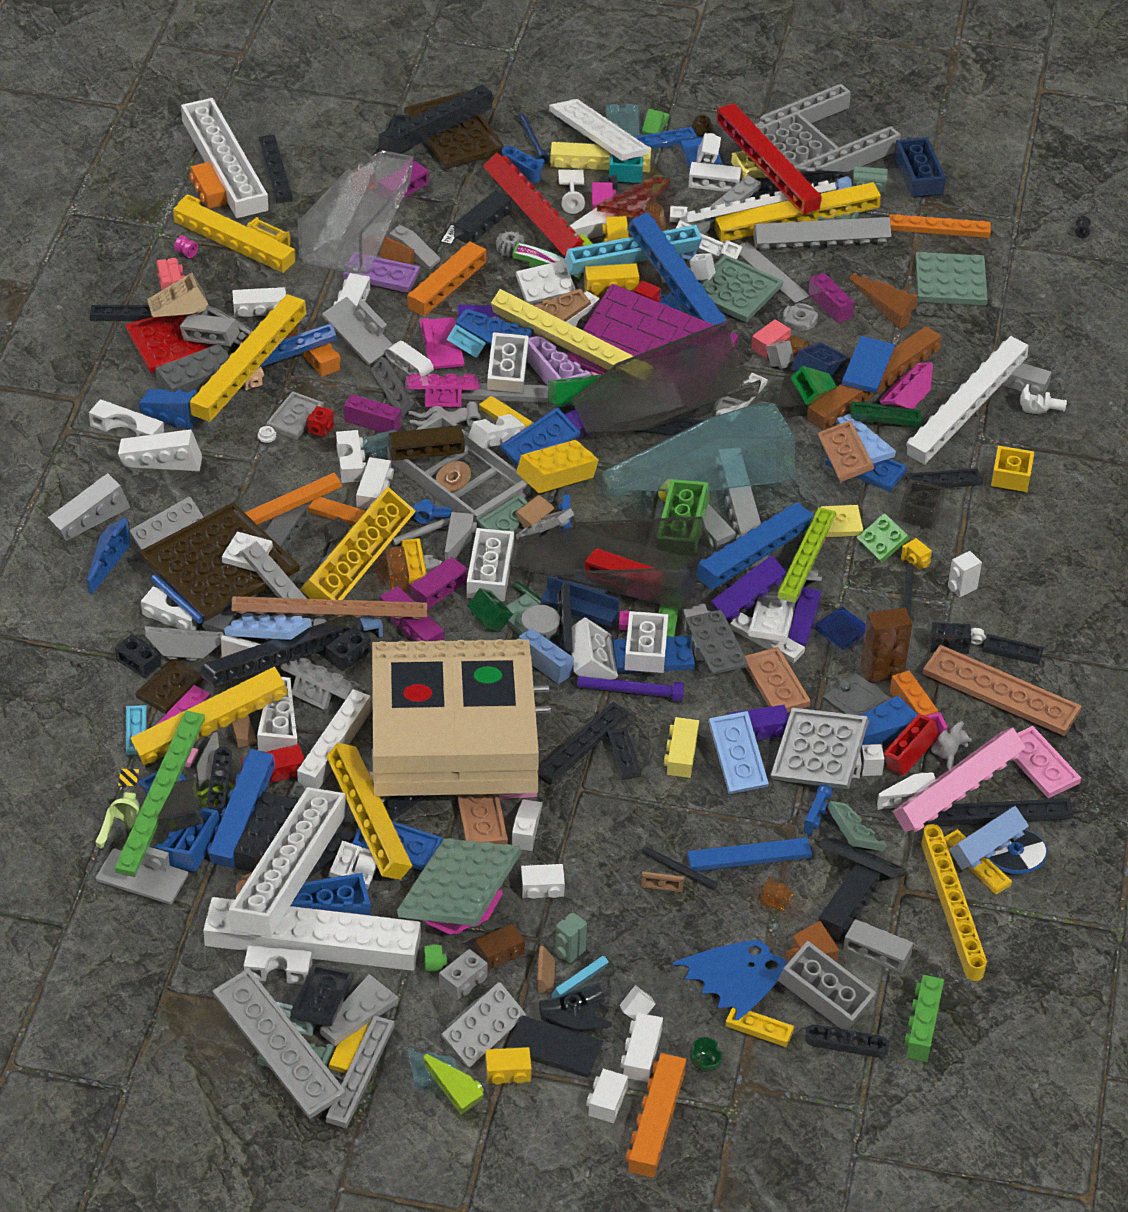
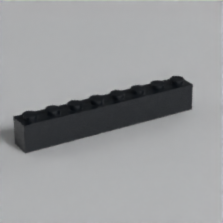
(436, 120)

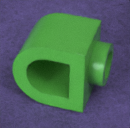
(433, 958)

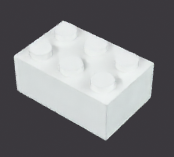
(507, 362)
(646, 642)

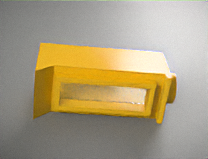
(270, 231)

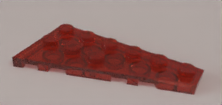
(634, 200)

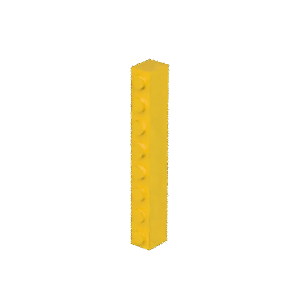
(234, 235)
(218, 711)
(369, 811)

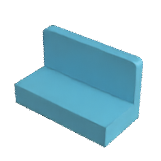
(466, 341)

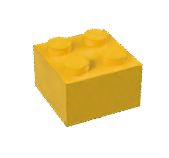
(1012, 468)

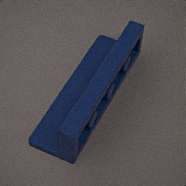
(584, 602)

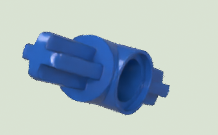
(426, 511)

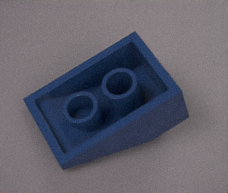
(820, 358)

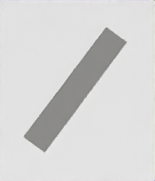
(760, 262)

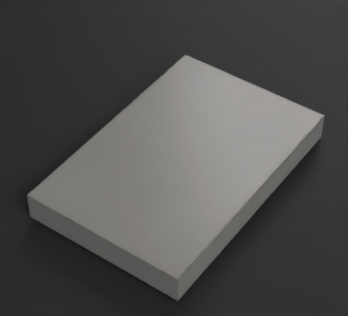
(292, 415)

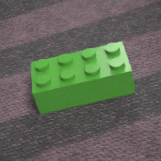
(686, 499)

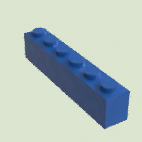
(242, 800)

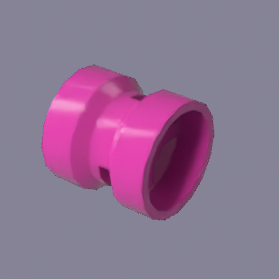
(187, 247)

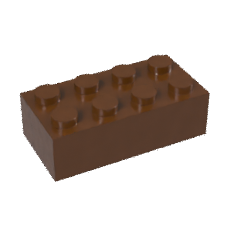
(885, 644)

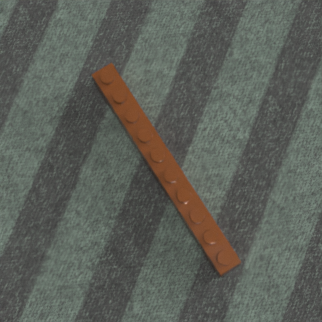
(904, 358)

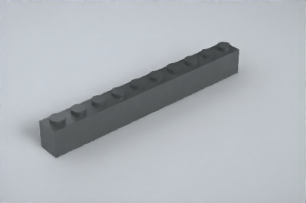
(283, 531)

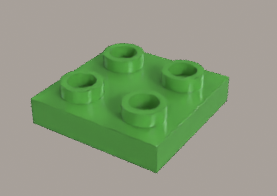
(883, 538)

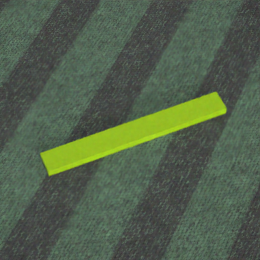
(806, 555)

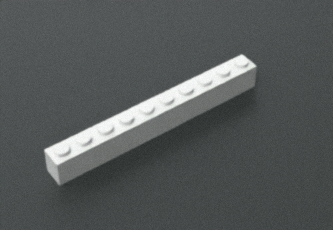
(967, 400)

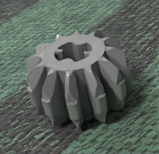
(507, 242)

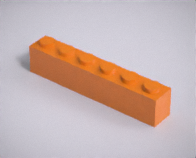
(446, 278)
(657, 1115)

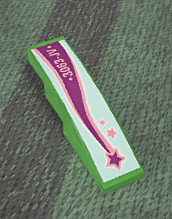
(538, 257)

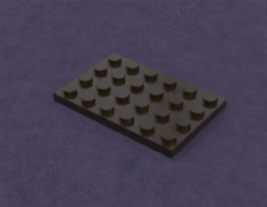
(461, 143)

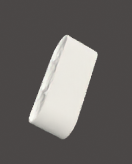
(409, 359)

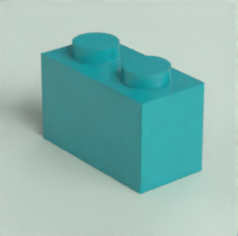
(627, 170)

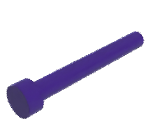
(675, 691)

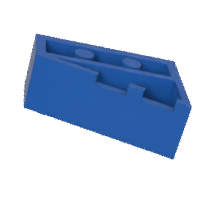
(169, 407)
(190, 845)

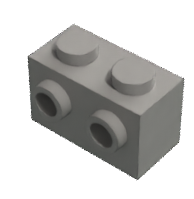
(463, 974)

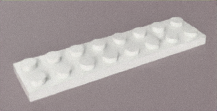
(599, 129)

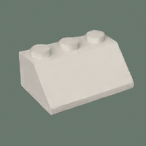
(593, 651)

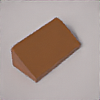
(396, 251)

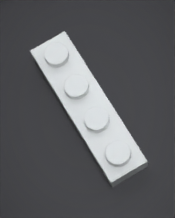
(790, 649)

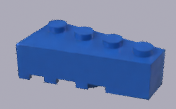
(335, 894)

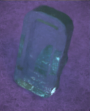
(376, 443)

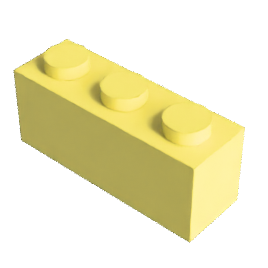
(681, 747)

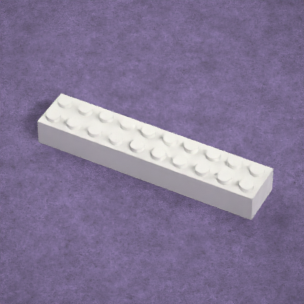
(222, 150)
(287, 862)
(324, 934)

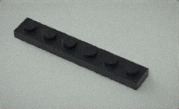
(275, 169)
(582, 742)

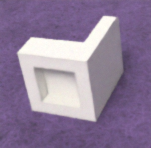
(637, 1002)

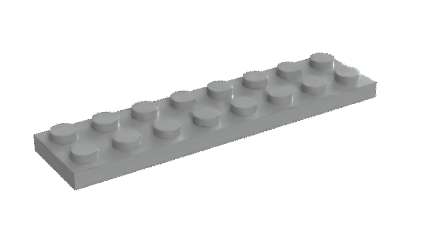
(279, 1043)

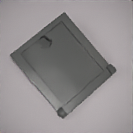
(860, 697)

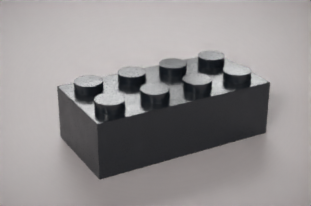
(261, 829)

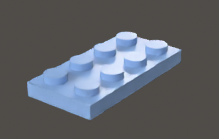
(267, 626)
(738, 752)

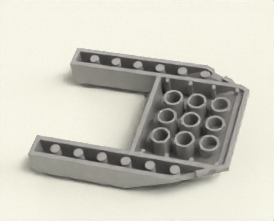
(810, 149)

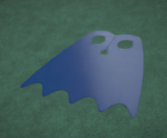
(731, 978)

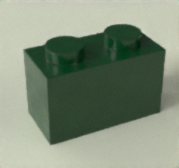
(489, 610)

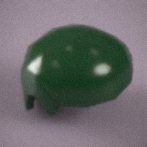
(705, 1054)

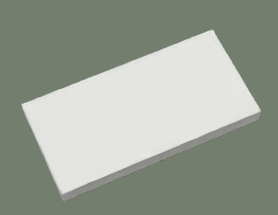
(772, 618)

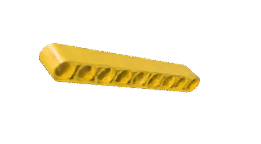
(953, 903)

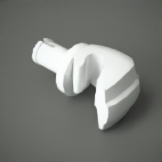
(1037, 404)

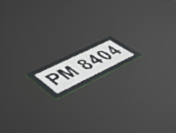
(448, 236)

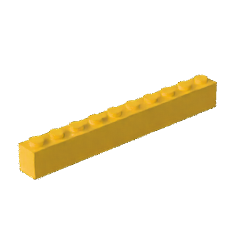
(833, 203)
(247, 358)

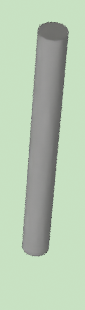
(421, 531)

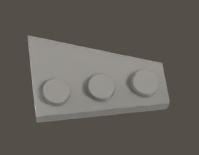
(548, 522)

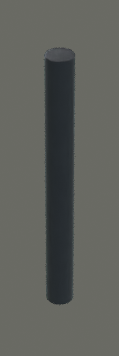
(908, 587)
(680, 868)

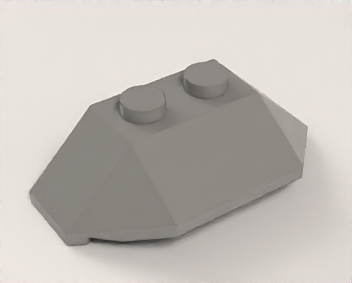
(183, 643)

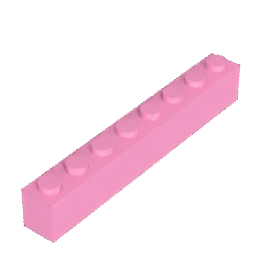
(958, 780)

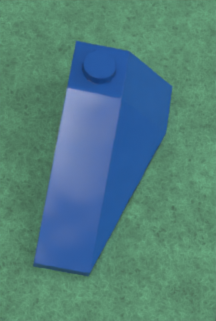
(110, 549)

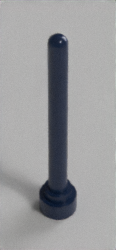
(540, 153)

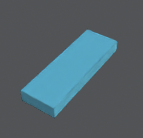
(135, 723)
(580, 977)

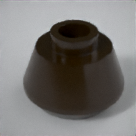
(702, 125)

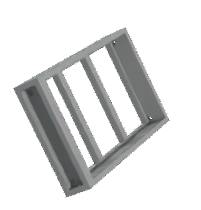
(484, 455)

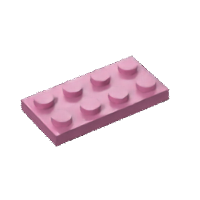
(1045, 764)

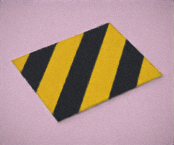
(128, 777)

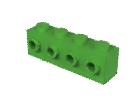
(925, 1018)

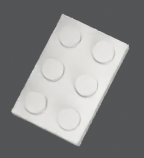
(545, 282)

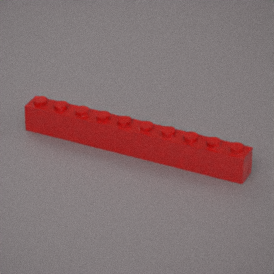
(769, 159)
(532, 203)

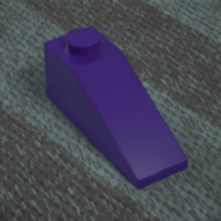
(805, 615)

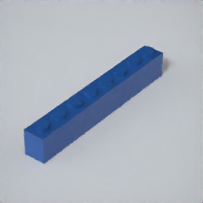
(674, 270)
(754, 545)

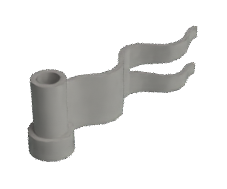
(467, 414)

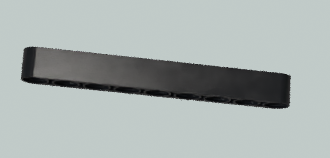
(271, 653)

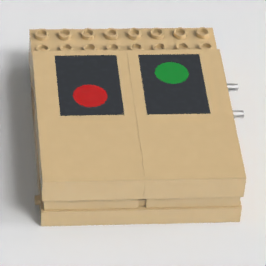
(454, 718)

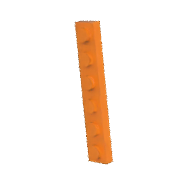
(940, 226)

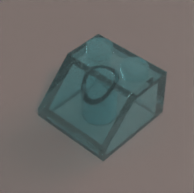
(624, 117)

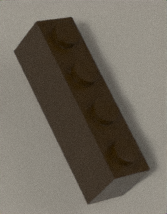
(426, 442)

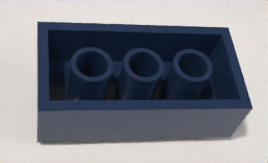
(919, 166)

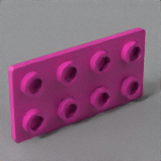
(438, 349)
(442, 390)

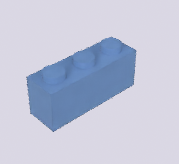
(548, 657)

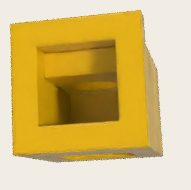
(916, 553)

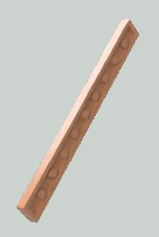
(323, 606)

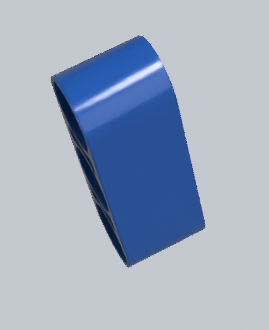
(527, 165)

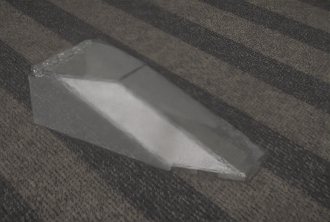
(355, 214)

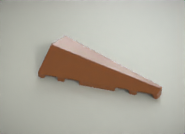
(891, 302)

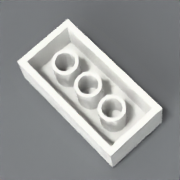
(490, 562)

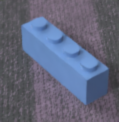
(988, 838)

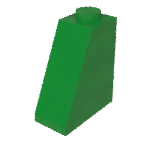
(812, 384)

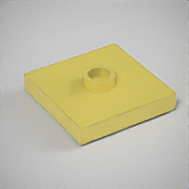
(846, 521)

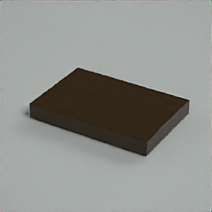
(169, 685)

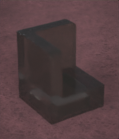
(335, 529)

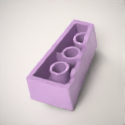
(549, 362)

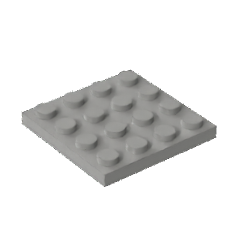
(820, 748)

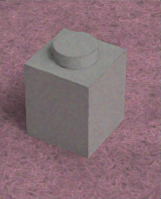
(780, 354)

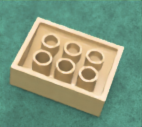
(179, 298)

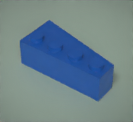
(887, 721)

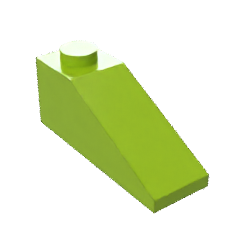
(456, 1085)

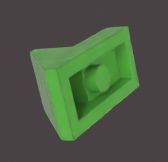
(654, 121)

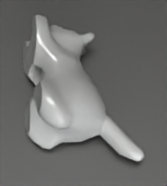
(949, 742)

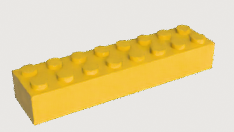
(359, 548)

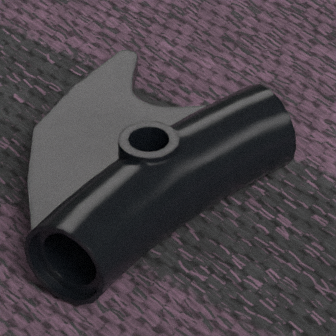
(576, 1010)

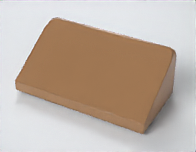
(533, 511)
(243, 732)
(662, 881)
(546, 971)

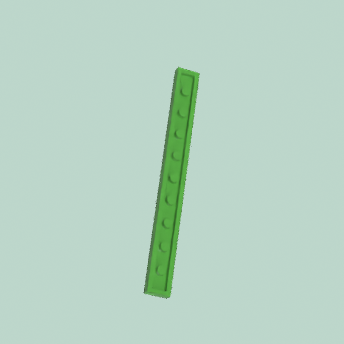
(167, 775)

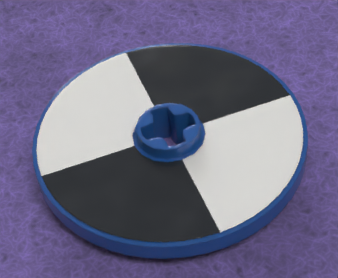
(1021, 855)

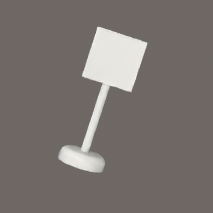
(572, 201)

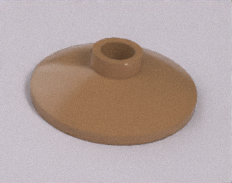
(454, 475)

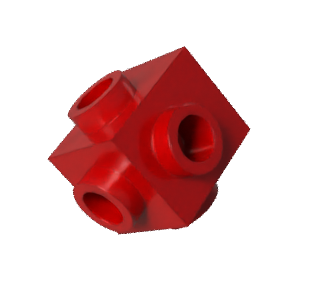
(320, 421)

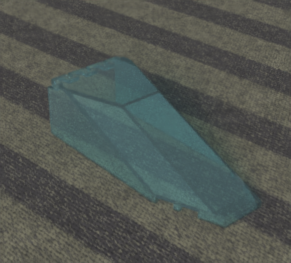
(724, 450)

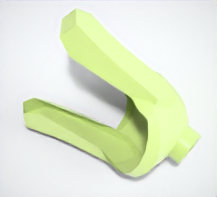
(124, 808)

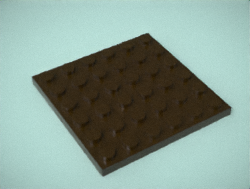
(194, 566)

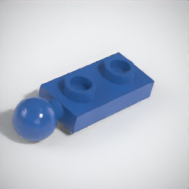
(818, 807)

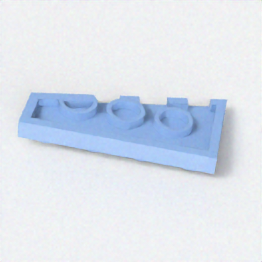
(874, 445)

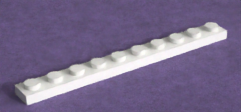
(749, 203)

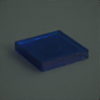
(841, 628)

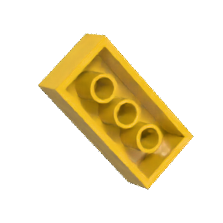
(557, 466)

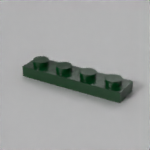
(885, 414)

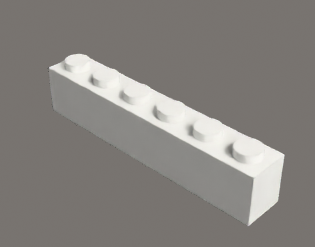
(341, 730)

